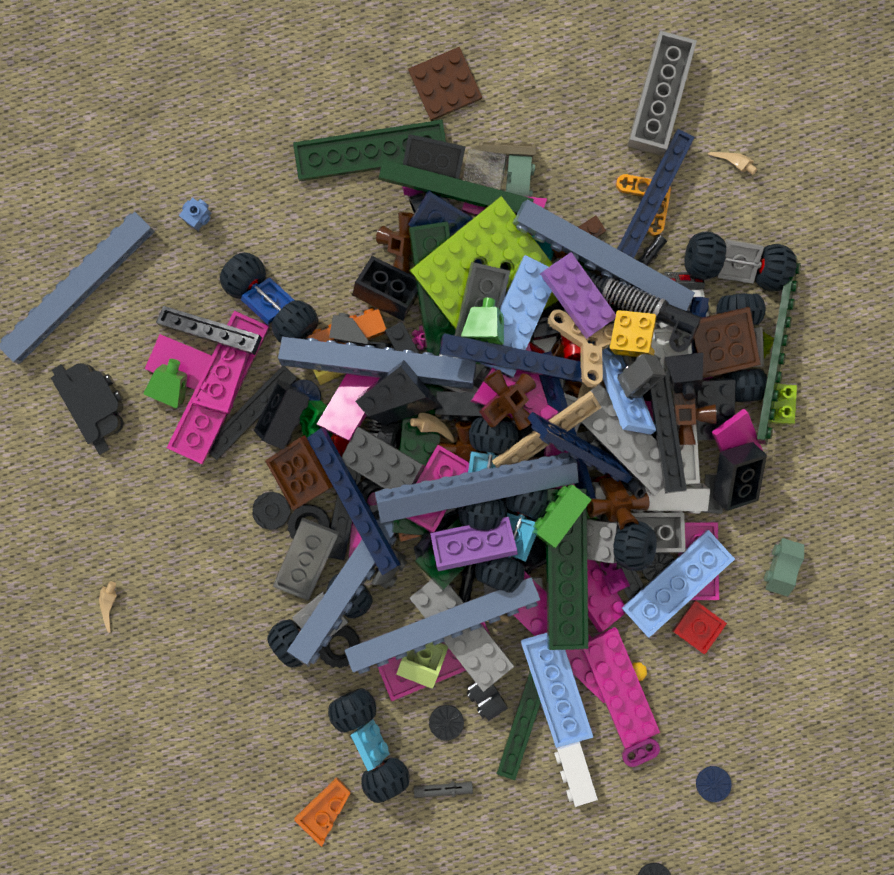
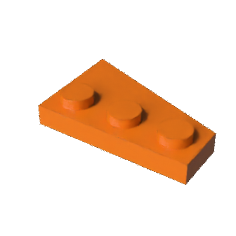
(323, 810)

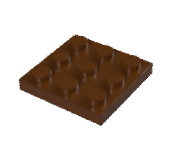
(445, 83)
(727, 342)
(299, 473)

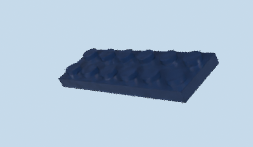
(436, 210)
(578, 448)

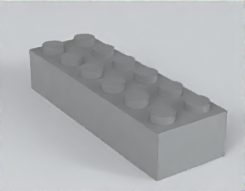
(661, 93)
(632, 449)
(474, 648)

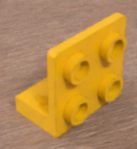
(633, 333)

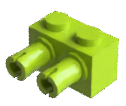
(786, 404)

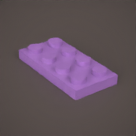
(578, 295)
(470, 546)

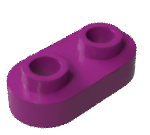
(641, 754)

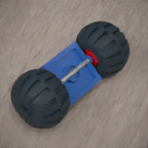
(244, 279)

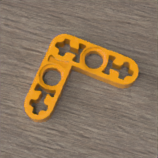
(660, 223)

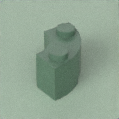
(519, 174)
(784, 567)

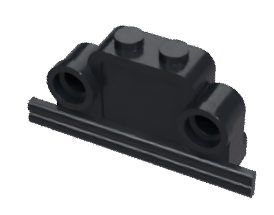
(91, 402)

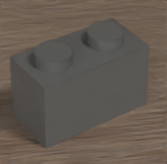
(641, 376)

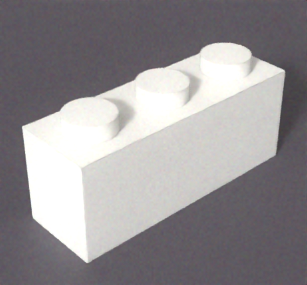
(575, 774)

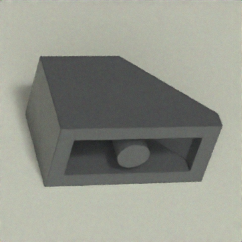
(346, 330)

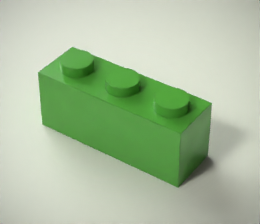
(561, 515)

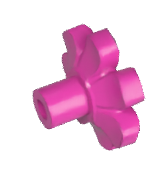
(418, 338)

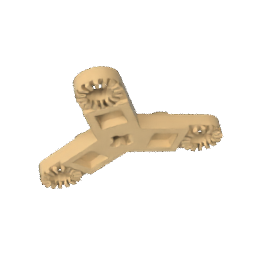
(590, 354)

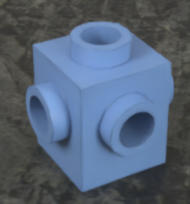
(195, 213)

